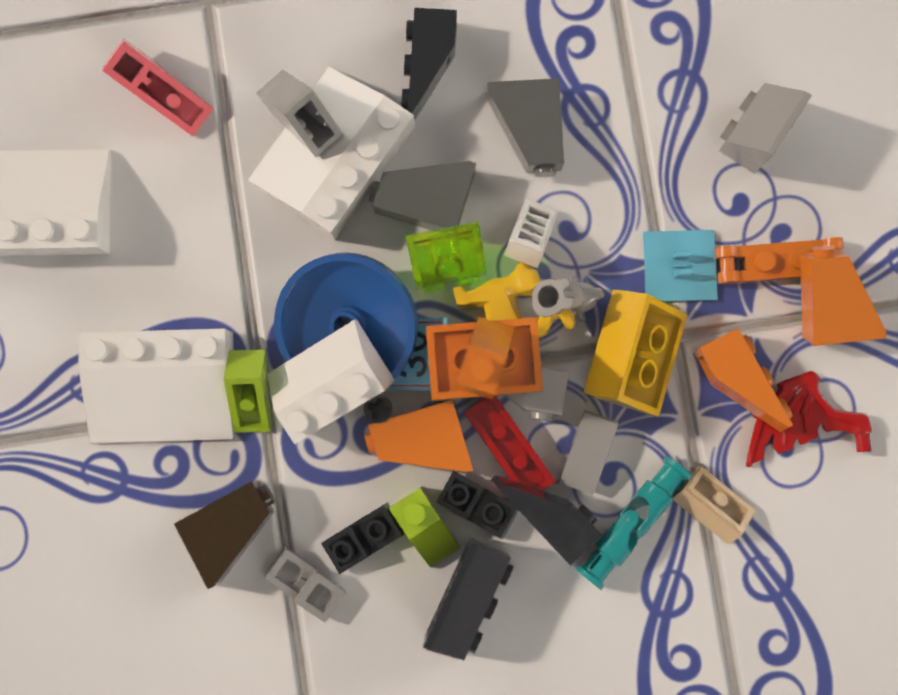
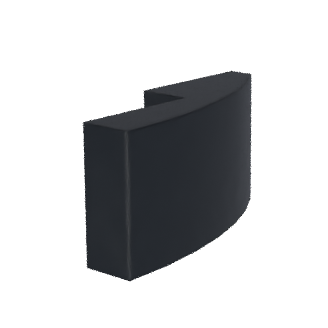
(477, 505)
(362, 538)

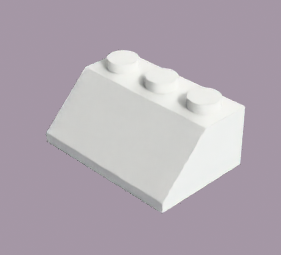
(327, 381)

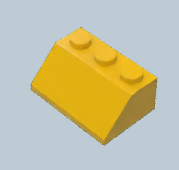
(635, 352)

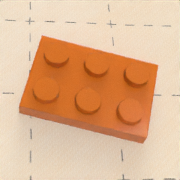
(448, 347)

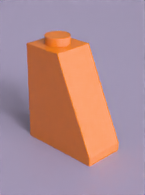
(835, 300)
(485, 358)
(422, 439)

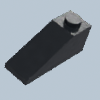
(555, 518)

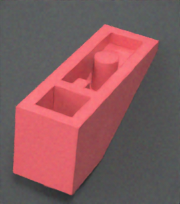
(156, 87)

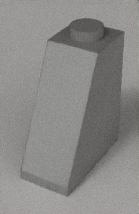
(300, 112)

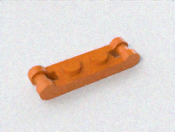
(767, 261)

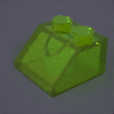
(447, 257)

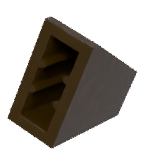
(225, 529)

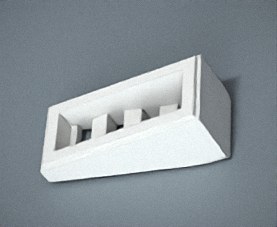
(522, 249)

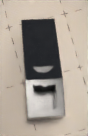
(431, 54)

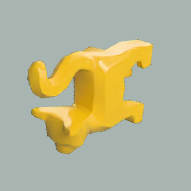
(500, 295)

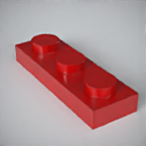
(508, 444)

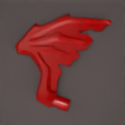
(808, 412)

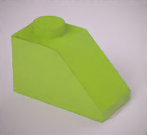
(248, 390)
(424, 527)

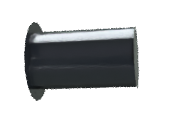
(378, 409)

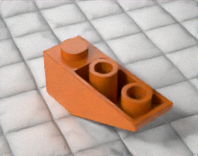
(736, 373)

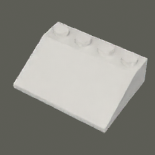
(335, 183)
(55, 202)
(155, 385)

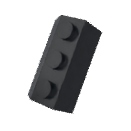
(468, 600)

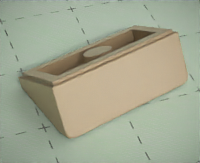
(714, 505)

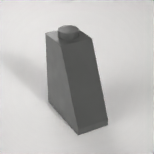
(532, 121)
(424, 195)

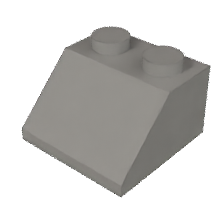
(763, 124)

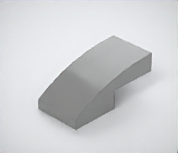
(588, 452)
(305, 584)

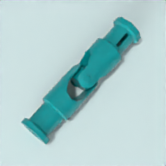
(623, 535)

